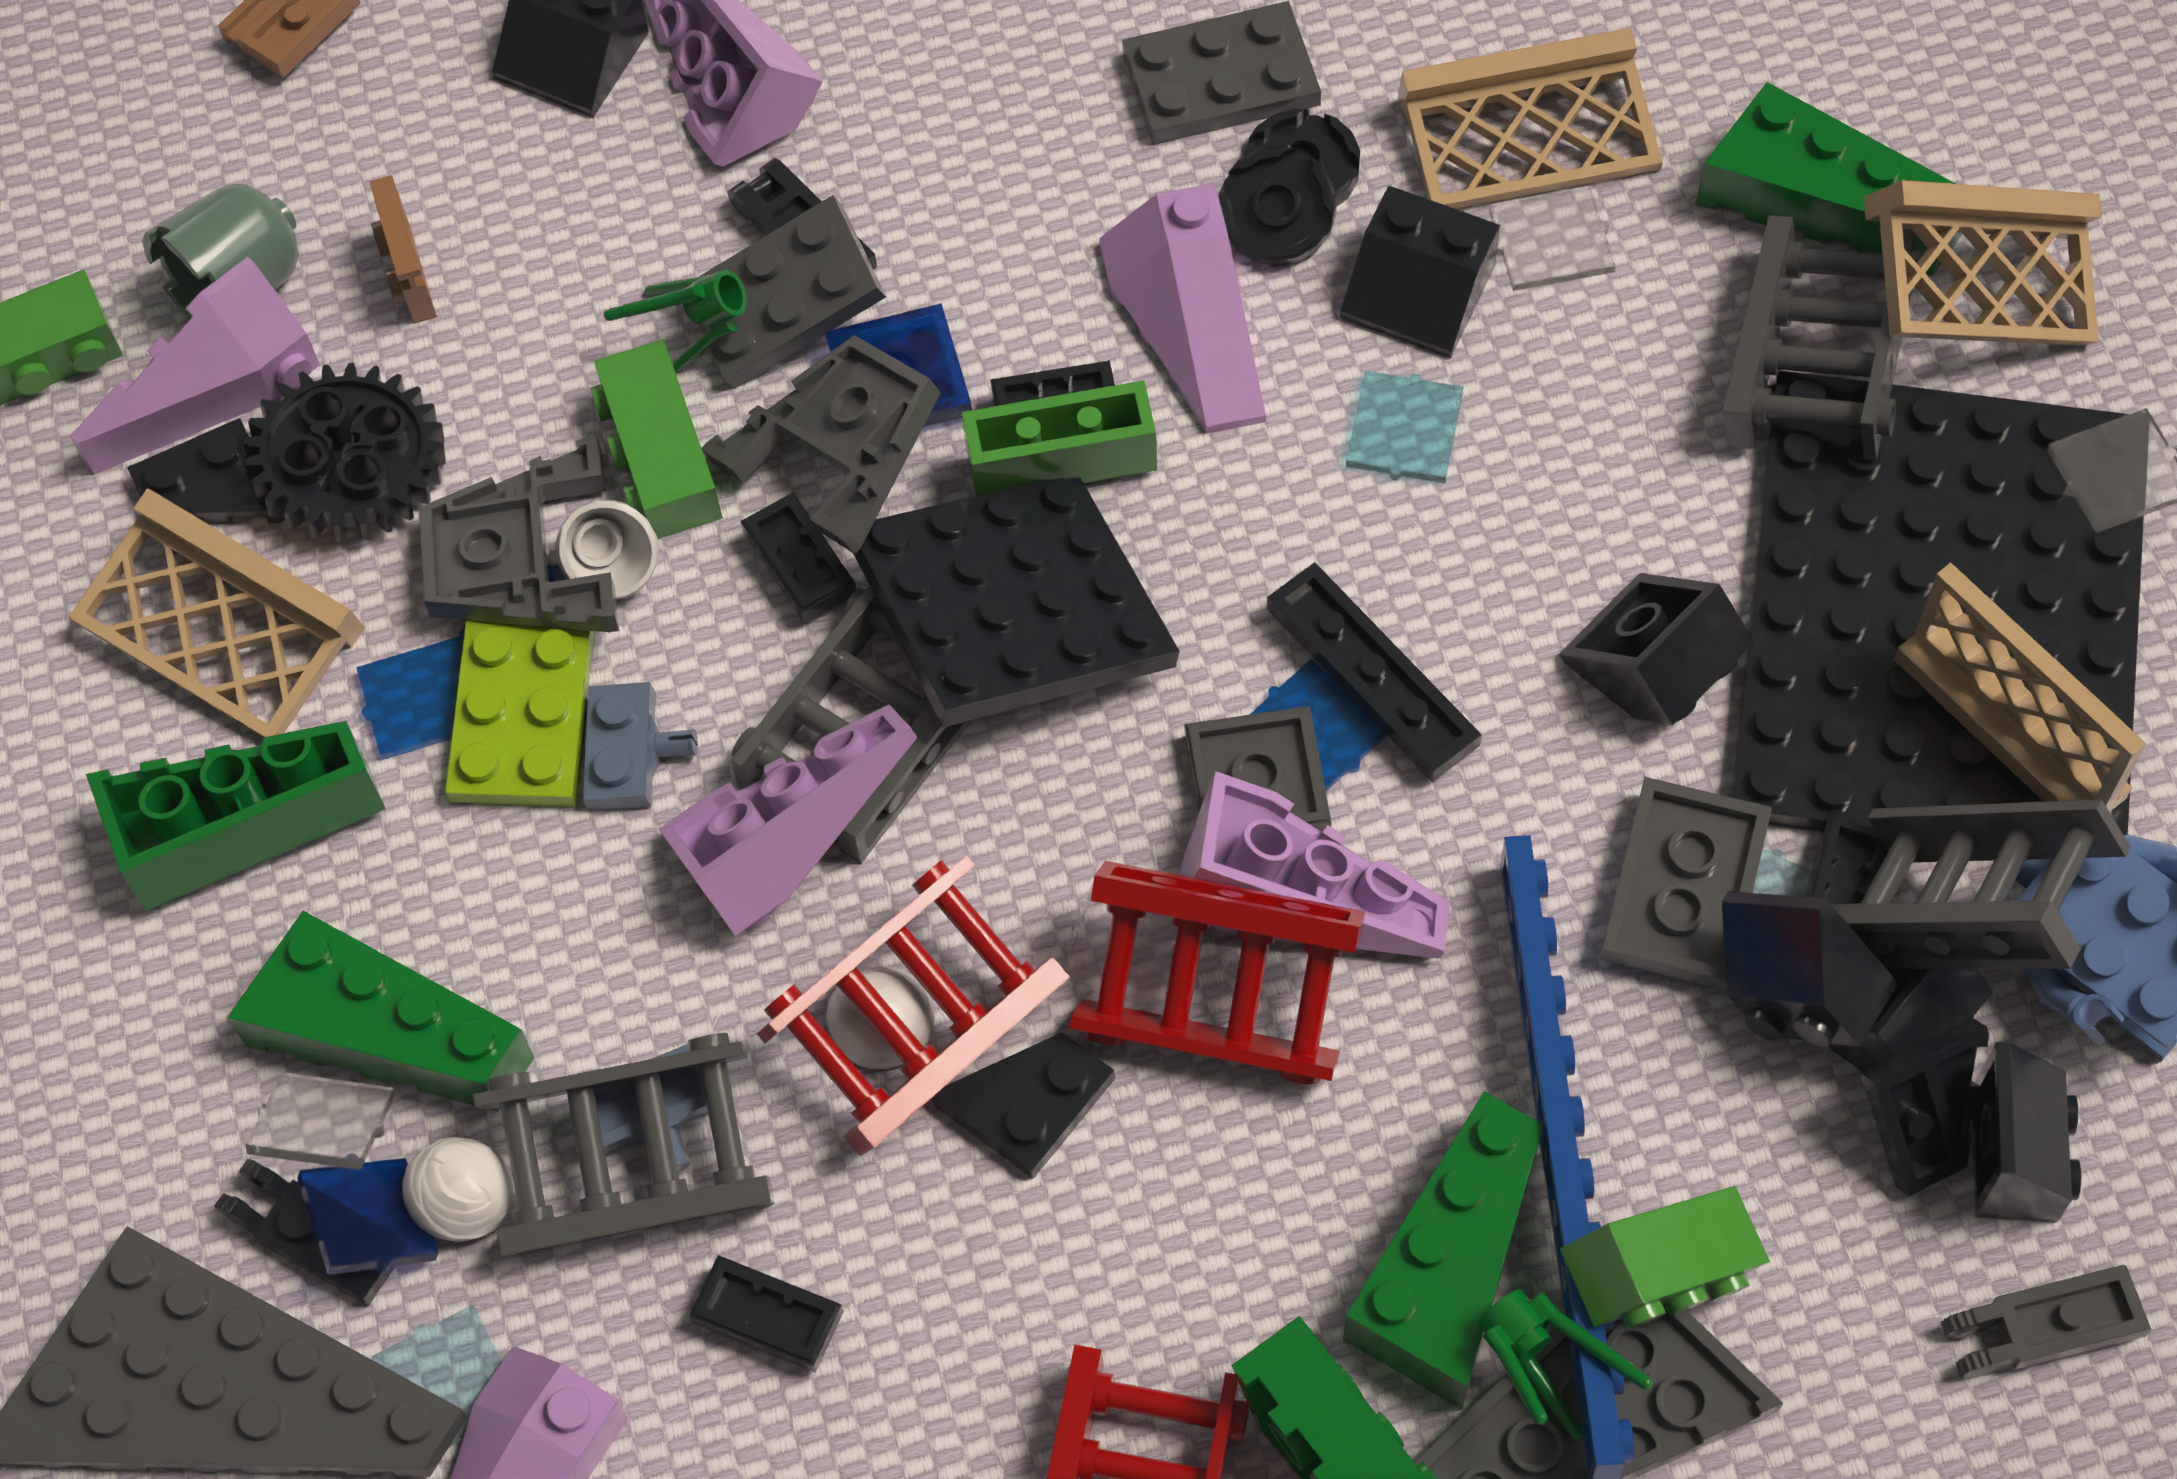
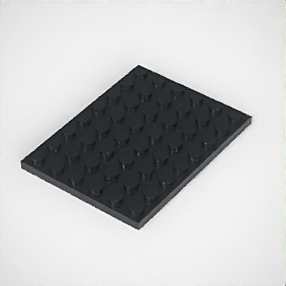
(1848, 573)

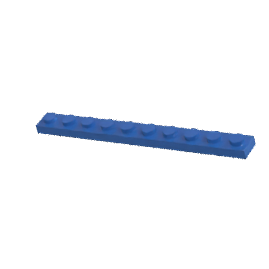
(1568, 1179)

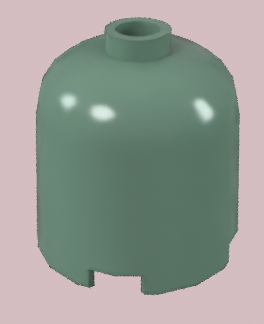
(220, 233)

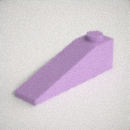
(735, 74)
(1182, 290)
(210, 371)
(764, 840)
(1257, 844)
(537, 1423)

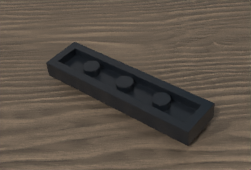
(1374, 672)

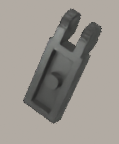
(2052, 1321)

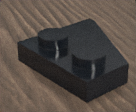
(204, 476)
(1028, 1100)

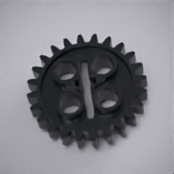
(297, 438)

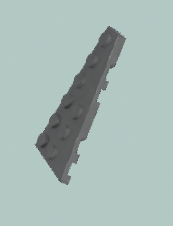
(1694, 1400)

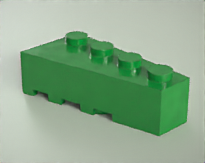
(1806, 167)
(231, 809)
(372, 1015)
(1449, 1255)
(1317, 1412)

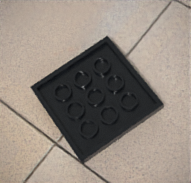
(1013, 599)

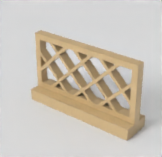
(1520, 74)
(1978, 212)
(233, 566)
(2017, 725)

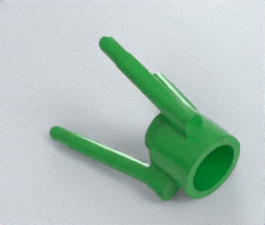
(706, 301)
(1518, 1333)

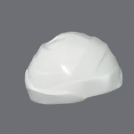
(608, 539)
(858, 1037)
(457, 1189)

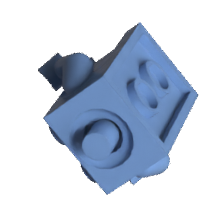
(2128, 944)

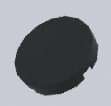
(1316, 136)
(1278, 205)

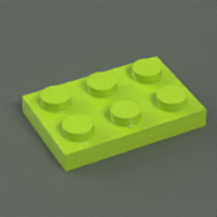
(519, 715)

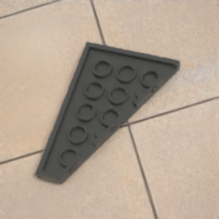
(206, 1377)

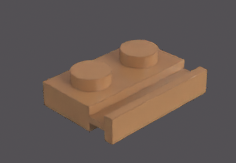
(283, 30)
(396, 239)

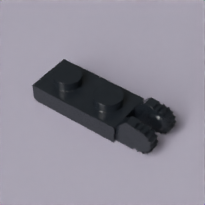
(290, 1231)

